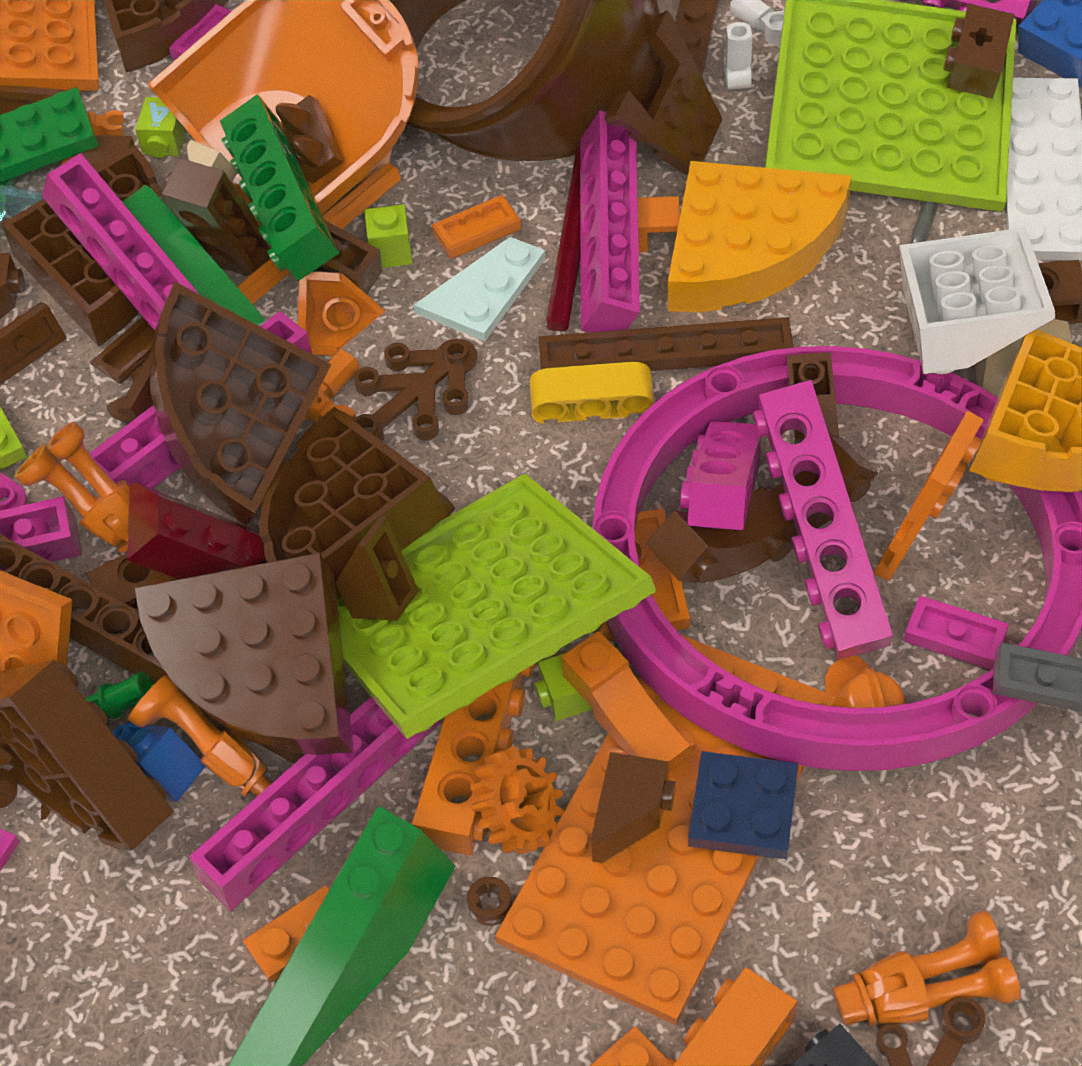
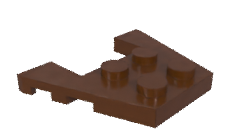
(682, 112)

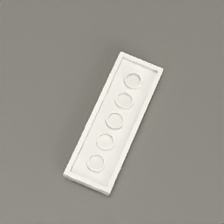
(1046, 166)

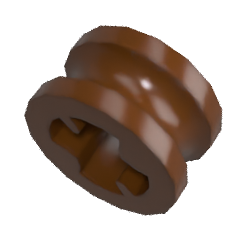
(488, 885)

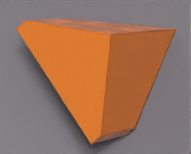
(333, 310)

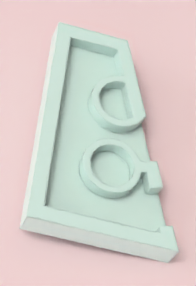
(484, 290)

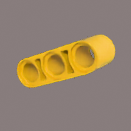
(590, 391)

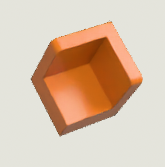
(655, 216)

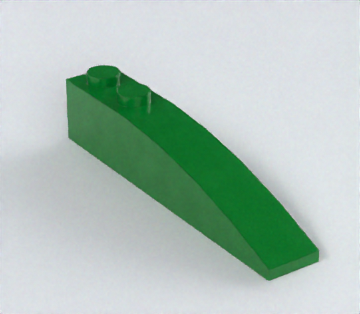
(351, 941)

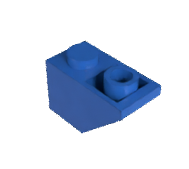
(162, 756)

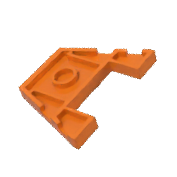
(934, 493)

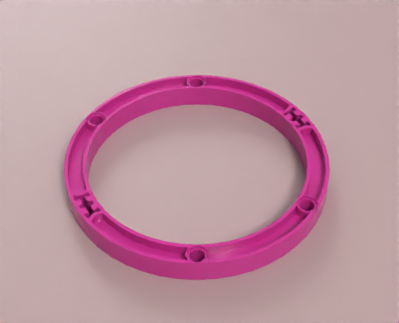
(793, 728)

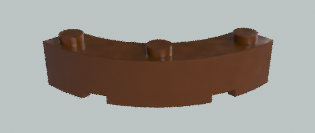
(717, 553)

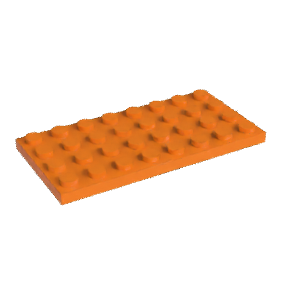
(656, 908)

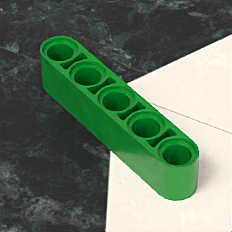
(188, 254)

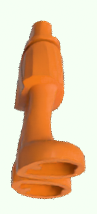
(101, 515)
(222, 751)
(896, 989)

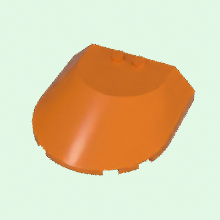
(341, 52)

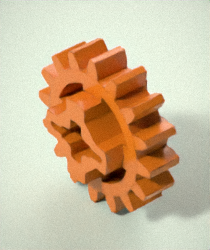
(516, 800)

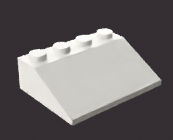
(972, 296)

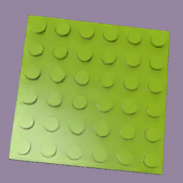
(871, 101)
(493, 597)

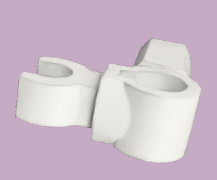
(760, 18)
(738, 56)

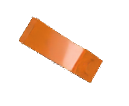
(621, 702)

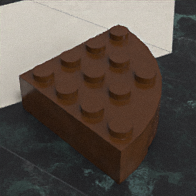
(150, 27)
(65, 266)
(228, 398)
(339, 490)
(257, 651)
(73, 759)

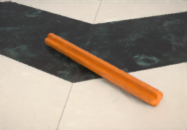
(340, 215)

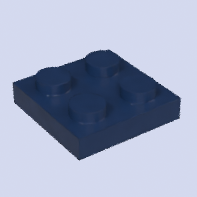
(743, 805)

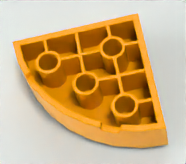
(751, 232)
(1037, 419)

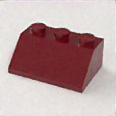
(186, 538)

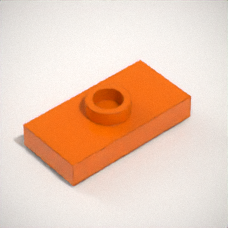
(476, 226)

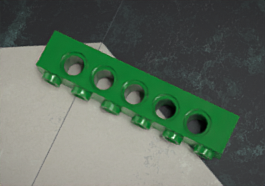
(277, 189)

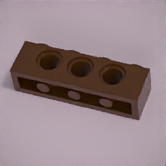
(216, 216)

